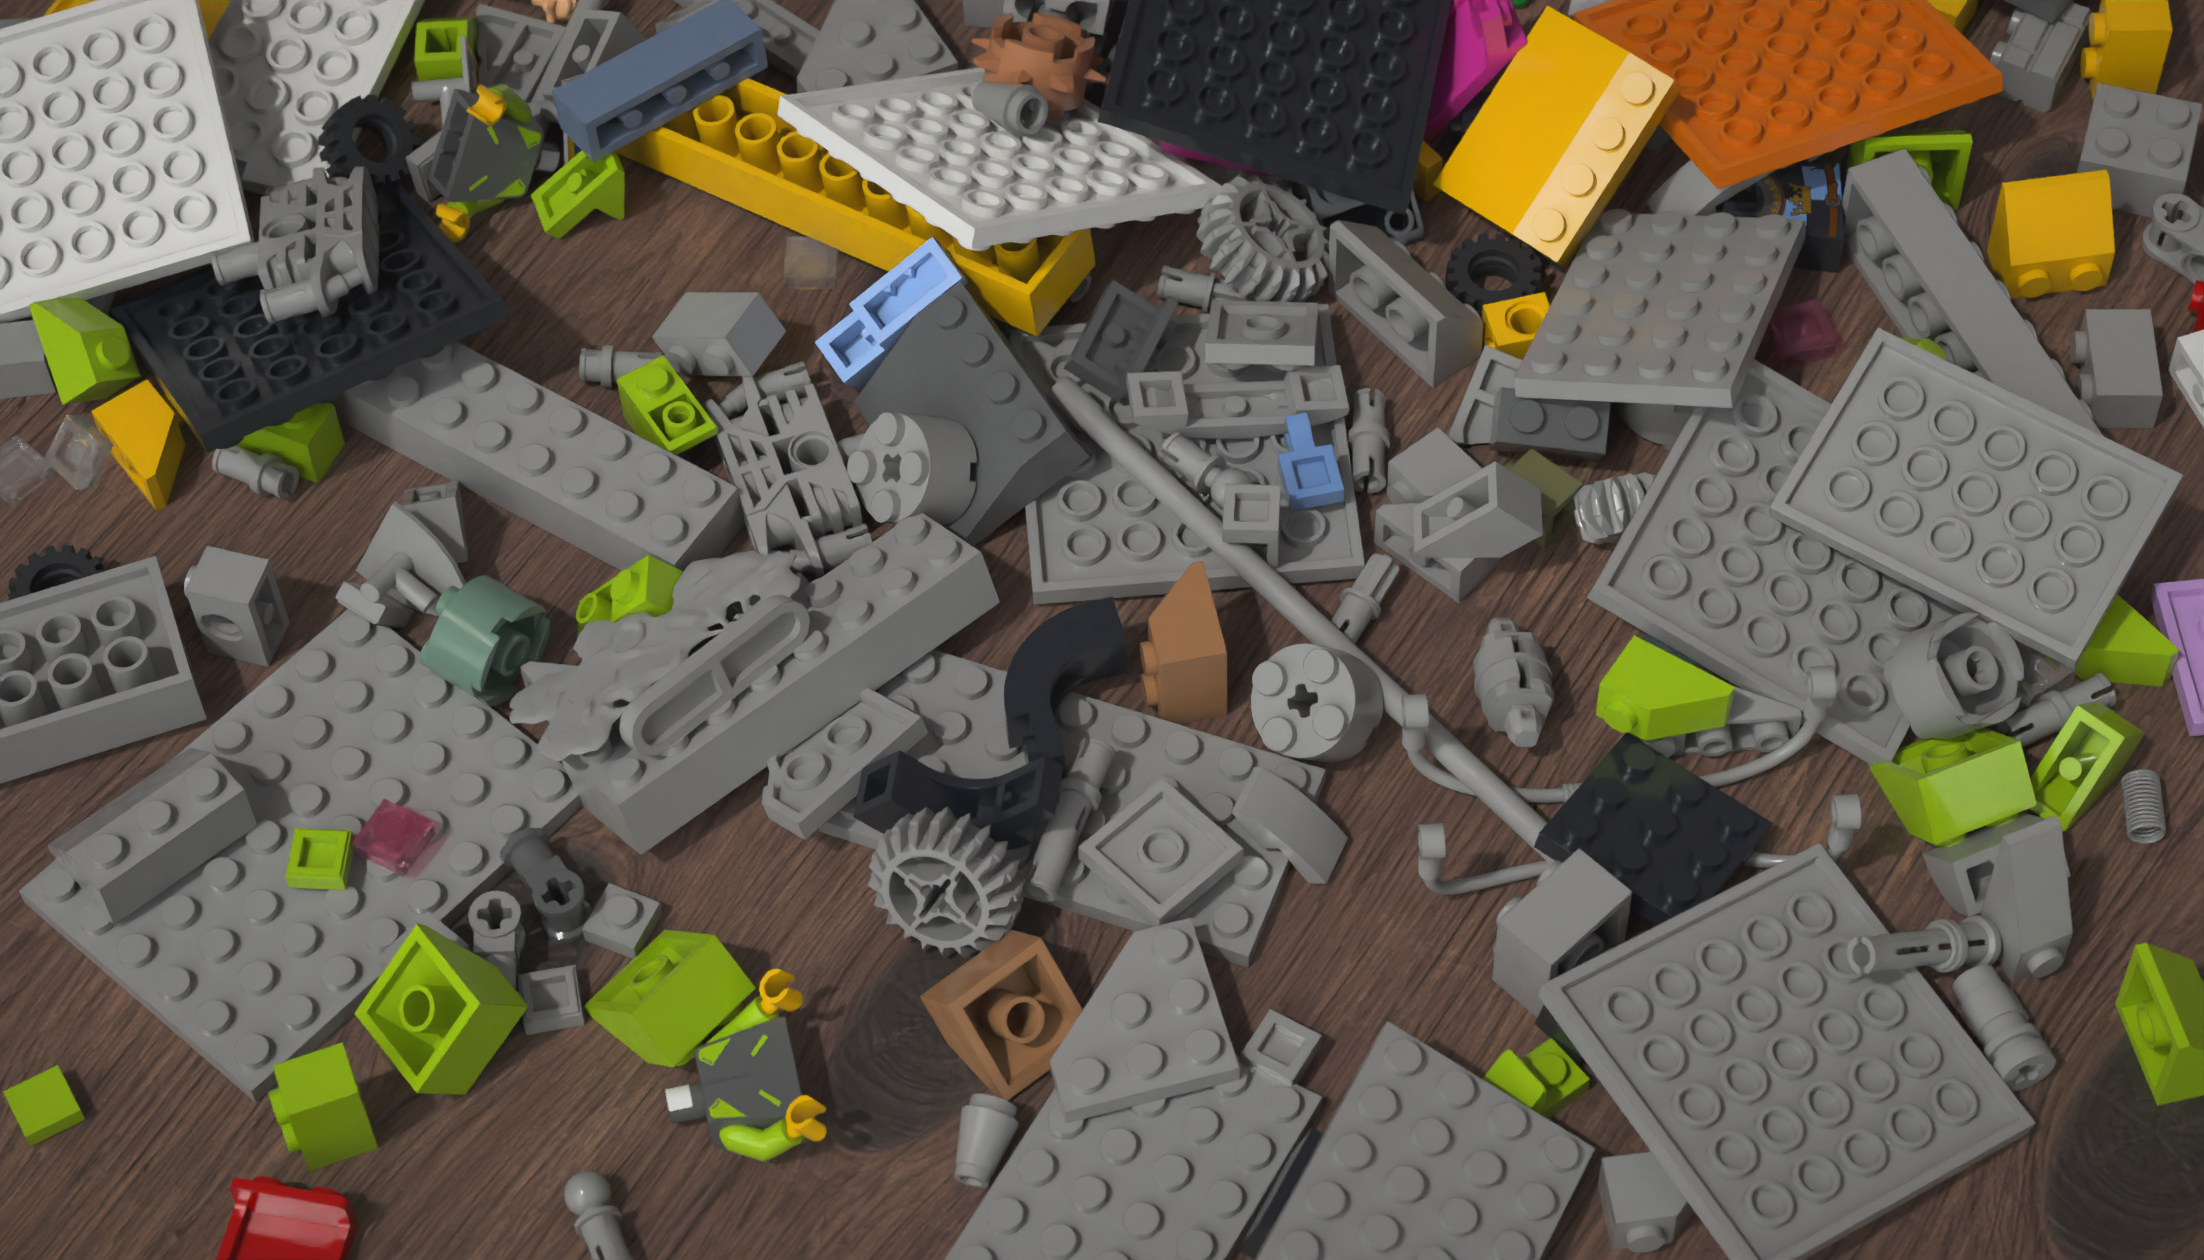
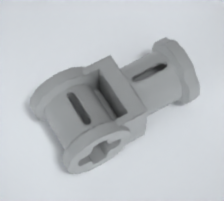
(500, 945)

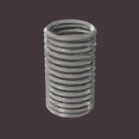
(2143, 807)

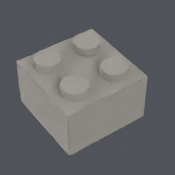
(2141, 143)
(1558, 926)

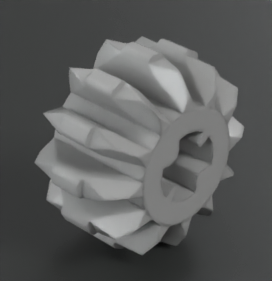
(1609, 505)

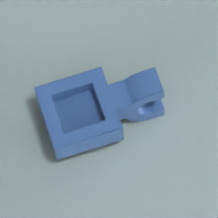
(1307, 471)

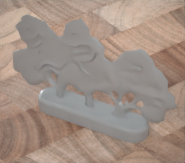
(644, 649)

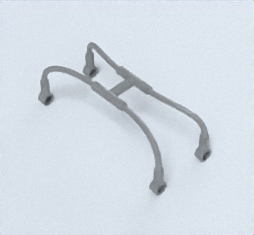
(1431, 837)

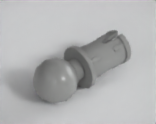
(1200, 467)
(588, 1197)

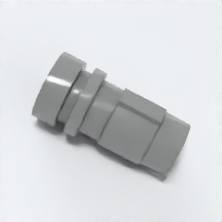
(2001, 1024)

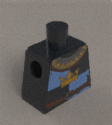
(1802, 193)

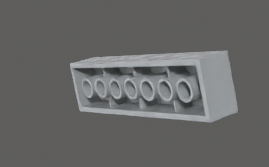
(1939, 284)
(546, 459)
(864, 629)

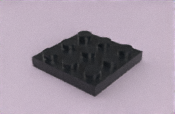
(1655, 830)

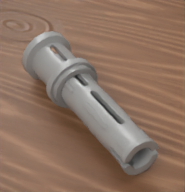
(1879, 951)

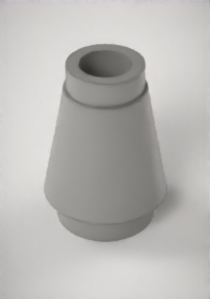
(1012, 106)
(983, 1138)

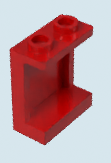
(287, 1222)

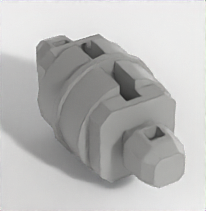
(1513, 682)

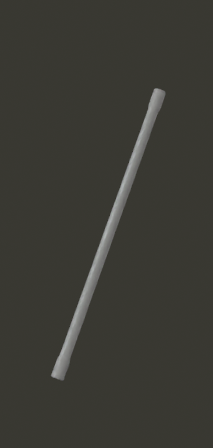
(1449, 751)

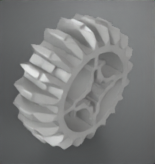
(1264, 241)
(918, 859)

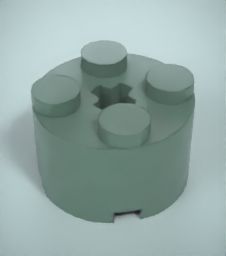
(485, 638)

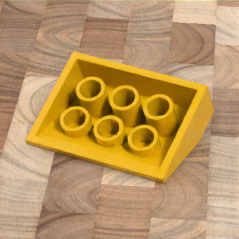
(1557, 136)

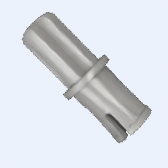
(1196, 288)
(1363, 599)

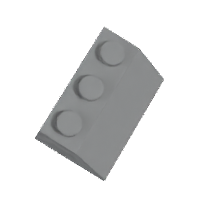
(1401, 302)
(155, 833)

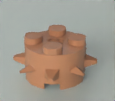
(1043, 55)

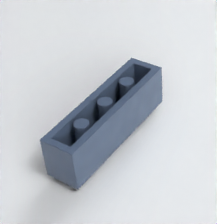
(660, 79)

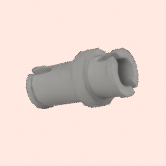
(608, 364)
(263, 473)

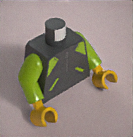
(486, 154)
(752, 1080)

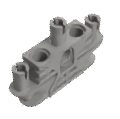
(311, 246)
(800, 445)

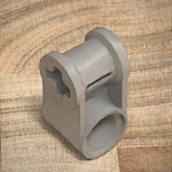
(2183, 238)

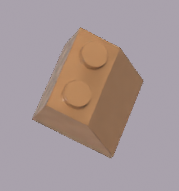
(1185, 653)
(1005, 1012)

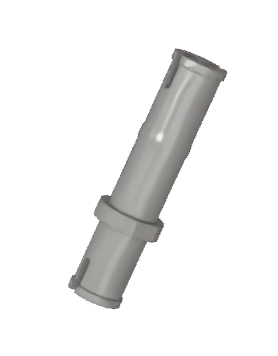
(1077, 800)

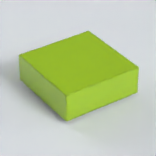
(320, 859)
(44, 1105)

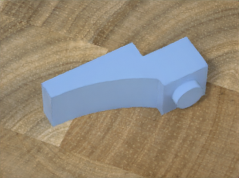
(886, 310)

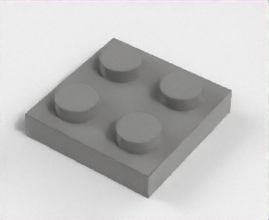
(1262, 334)
(1160, 853)

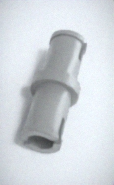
(1368, 440)
(2055, 709)

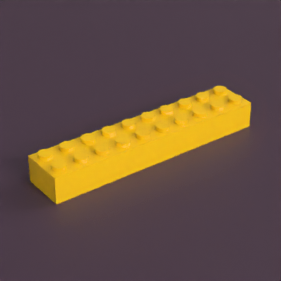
(761, 163)

